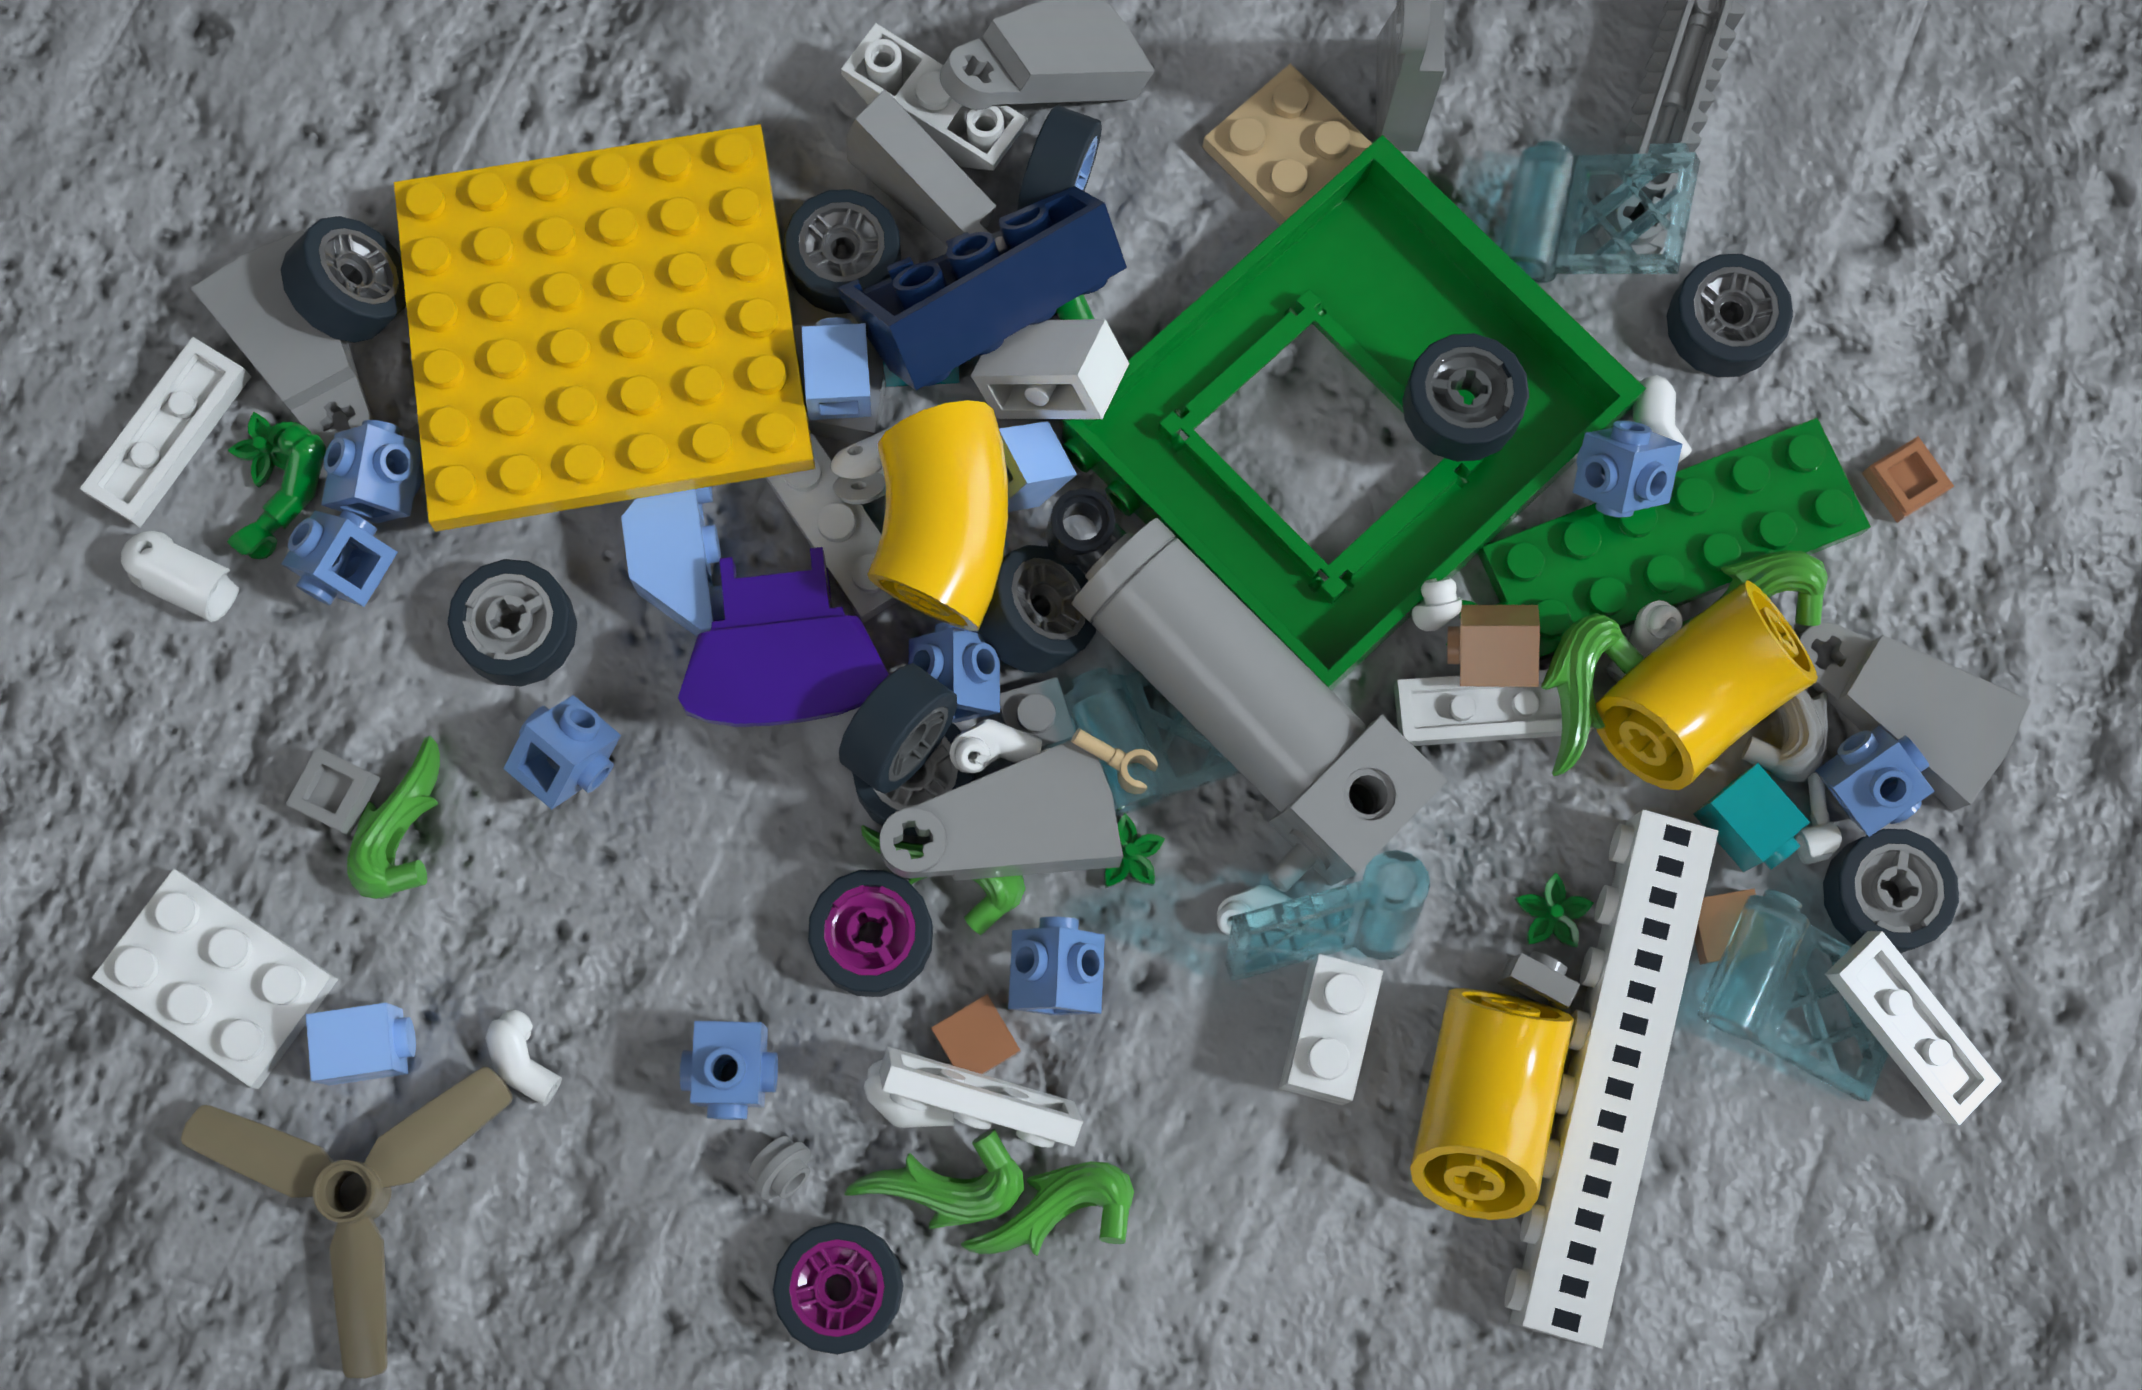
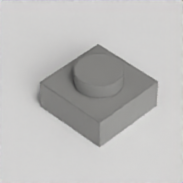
(1038, 711)
(333, 791)
(1539, 980)

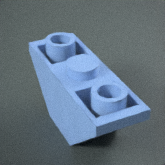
(672, 556)

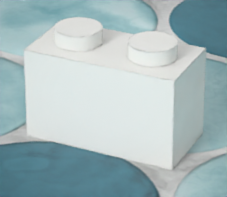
(1053, 371)
(1331, 1030)

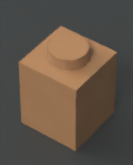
(1496, 645)

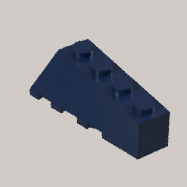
(986, 286)

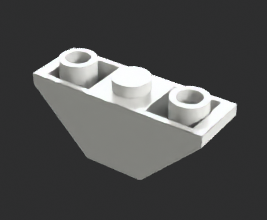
(913, 79)

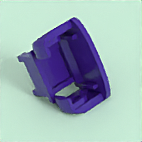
(779, 653)

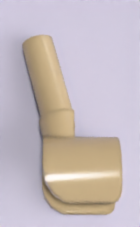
(1117, 759)

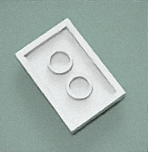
(215, 979)

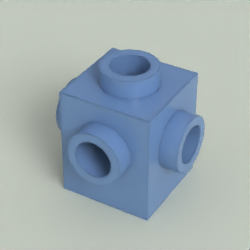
(1626, 468)
(372, 472)
(337, 557)
(963, 665)
(562, 751)
(1877, 779)
(1056, 969)
(714, 1047)

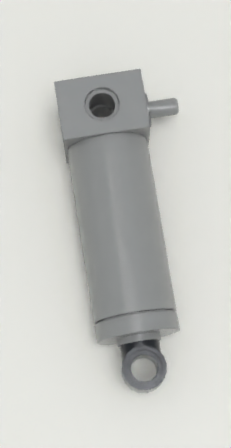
(1246, 694)

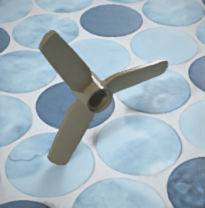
(308, 1171)

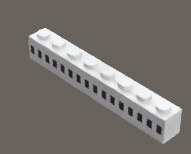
(1612, 1078)

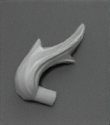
(1804, 740)

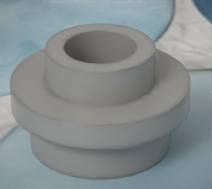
(780, 1168)

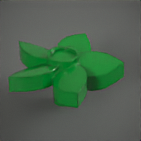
(262, 448)
(1135, 855)
(1554, 913)

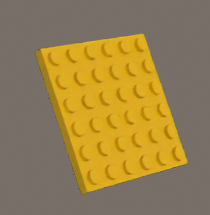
(600, 328)

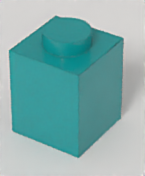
(1753, 820)

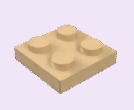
(1285, 143)

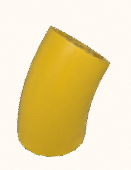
(943, 512)
(1704, 689)
(1490, 1104)

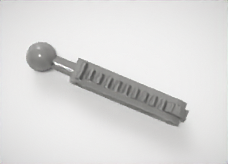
(1674, 99)

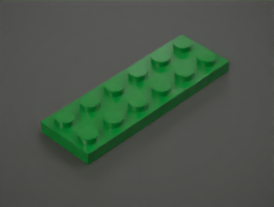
(1720, 513)

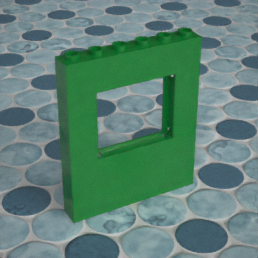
(1382, 275)

